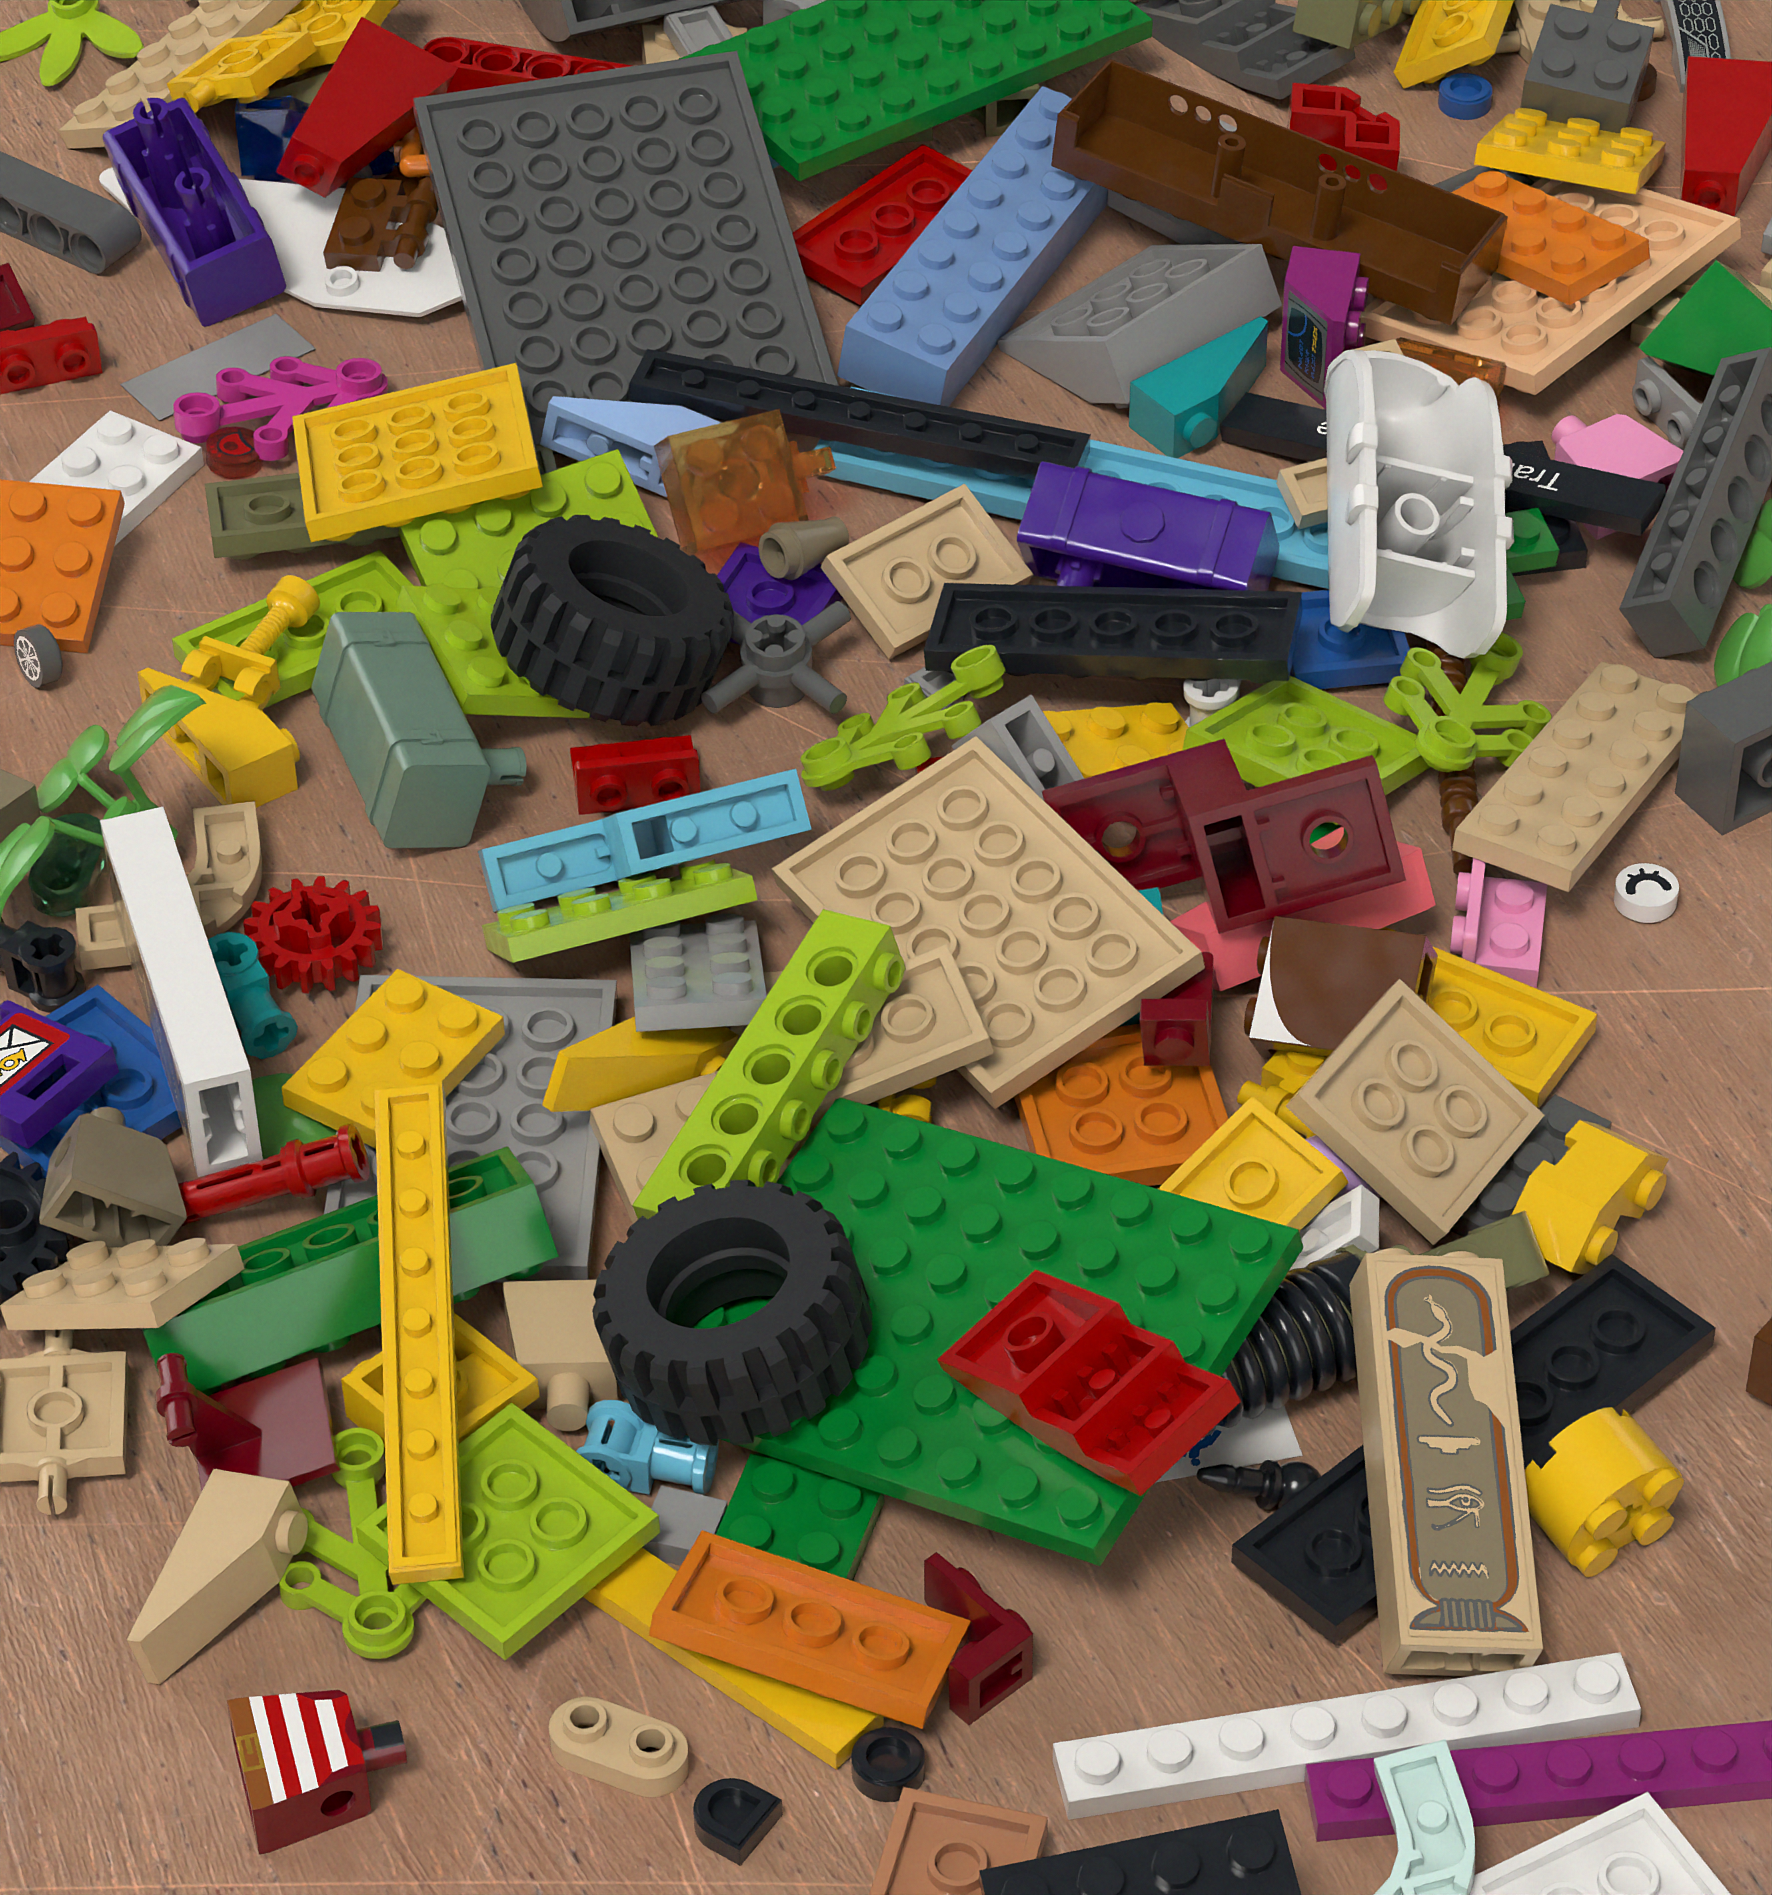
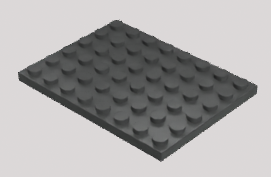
(617, 225)

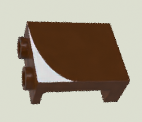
(1326, 979)

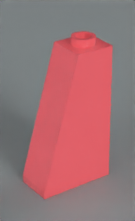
(1237, 949)

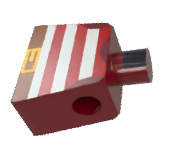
(307, 1763)

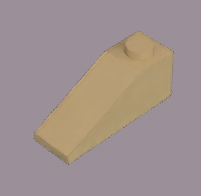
(218, 1568)

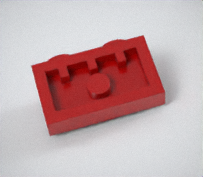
(48, 354)
(634, 773)

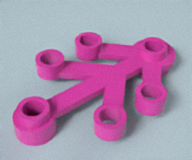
(283, 395)

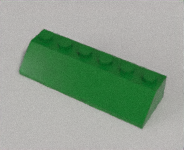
(323, 1276)

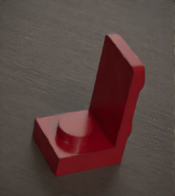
(999, 1644)

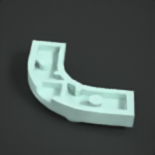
(1429, 1822)

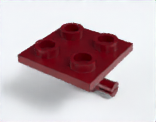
(259, 1428)

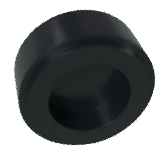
(887, 1762)

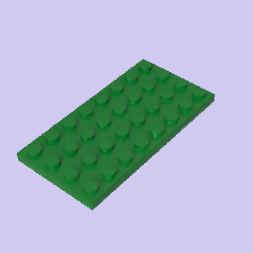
(881, 70)

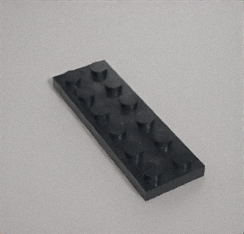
(1119, 631)

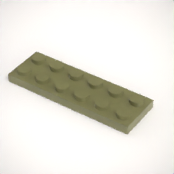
(269, 515)

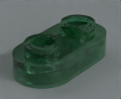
(67, 870)

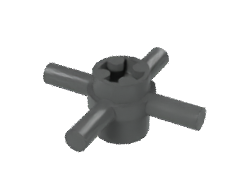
(779, 662)

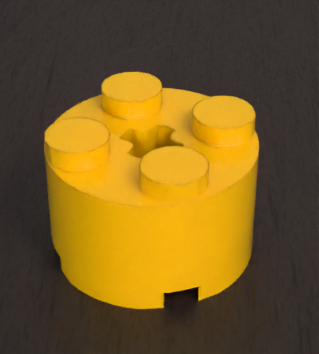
(1602, 1489)

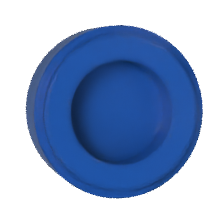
(1465, 96)

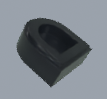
(734, 1817)

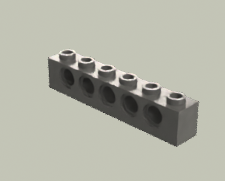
(1706, 511)

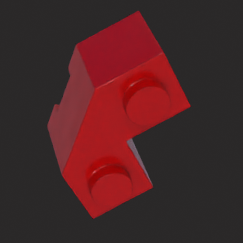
(1337, 119)

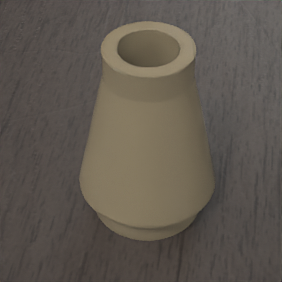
(799, 546)

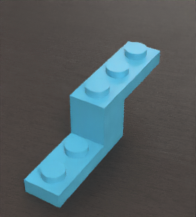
(644, 840)

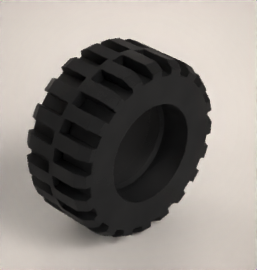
(612, 620)
(746, 1373)

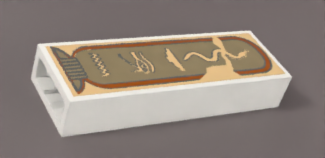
(181, 992)

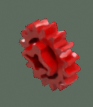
(315, 933)

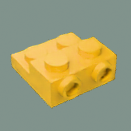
(484, 1379)

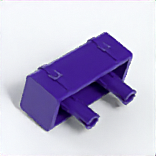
(194, 210)
(1139, 535)

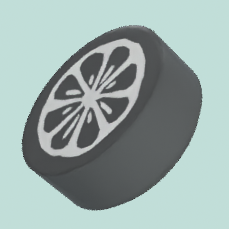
(38, 655)

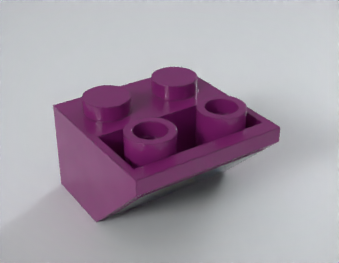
(1320, 314)

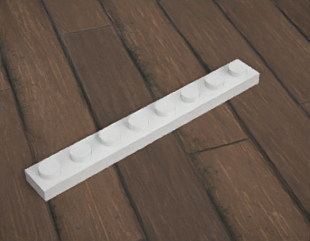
(1277, 1743)

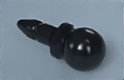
(1269, 1484)

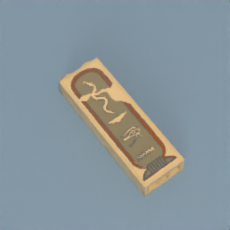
(1444, 1465)

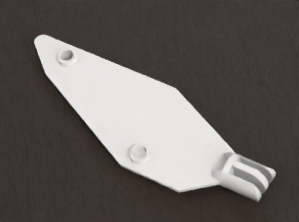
(299, 231)

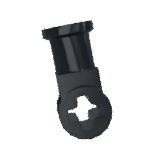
(41, 964)

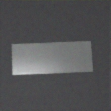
(196, 372)

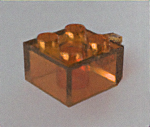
(736, 480)

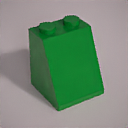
(1712, 321)

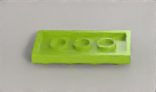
(479, 543)
(358, 586)
(636, 906)

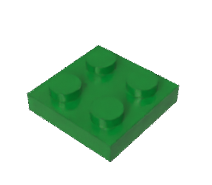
(802, 1515)

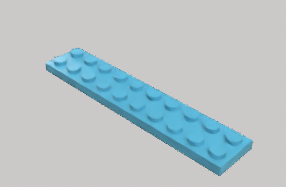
(1301, 551)

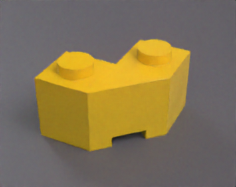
(1586, 1192)

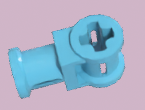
(642, 1454)

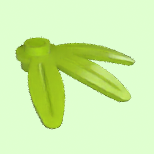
(64, 28)

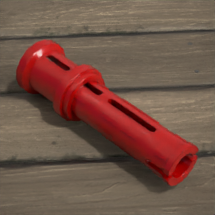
(294, 1171)

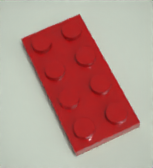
(874, 226)

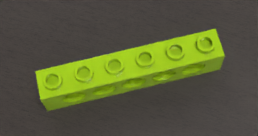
(783, 1061)

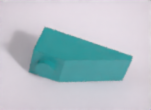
(1192, 395)

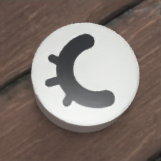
(1646, 892)

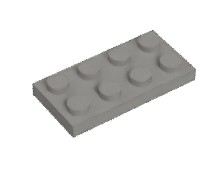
(697, 974)

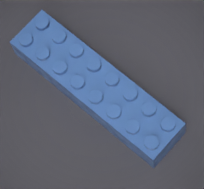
(973, 266)

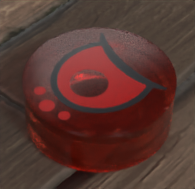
(232, 453)

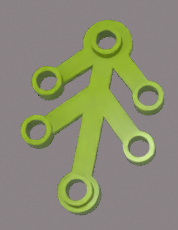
(903, 722)
(1448, 740)
(361, 1467)

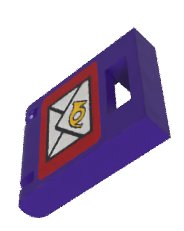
(29, 1054)

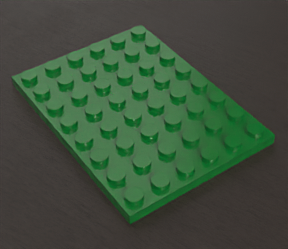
(943, 1238)

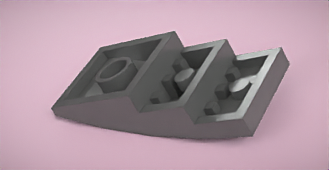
(1244, 42)

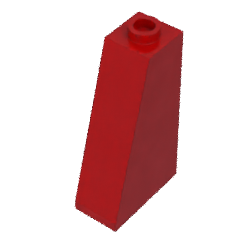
(361, 107)
(1724, 130)

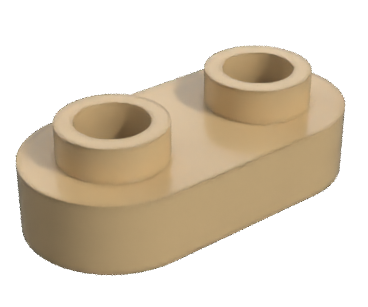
(614, 1746)

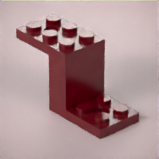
(1238, 842)

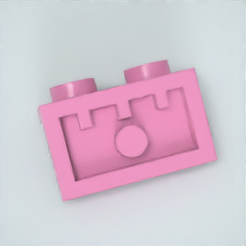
(1500, 924)

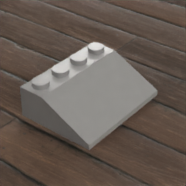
(1144, 317)

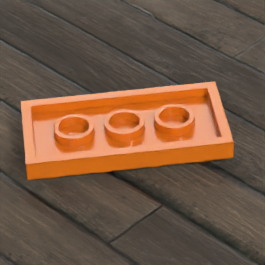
(1553, 242)
(810, 1629)

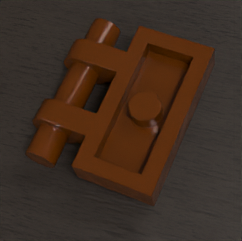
(367, 222)

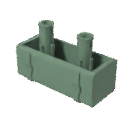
(405, 731)

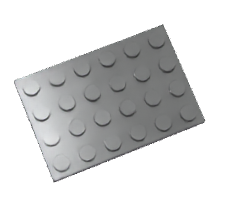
(503, 1102)

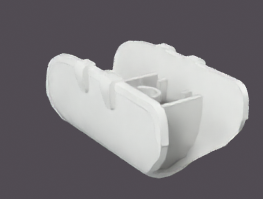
(1416, 502)

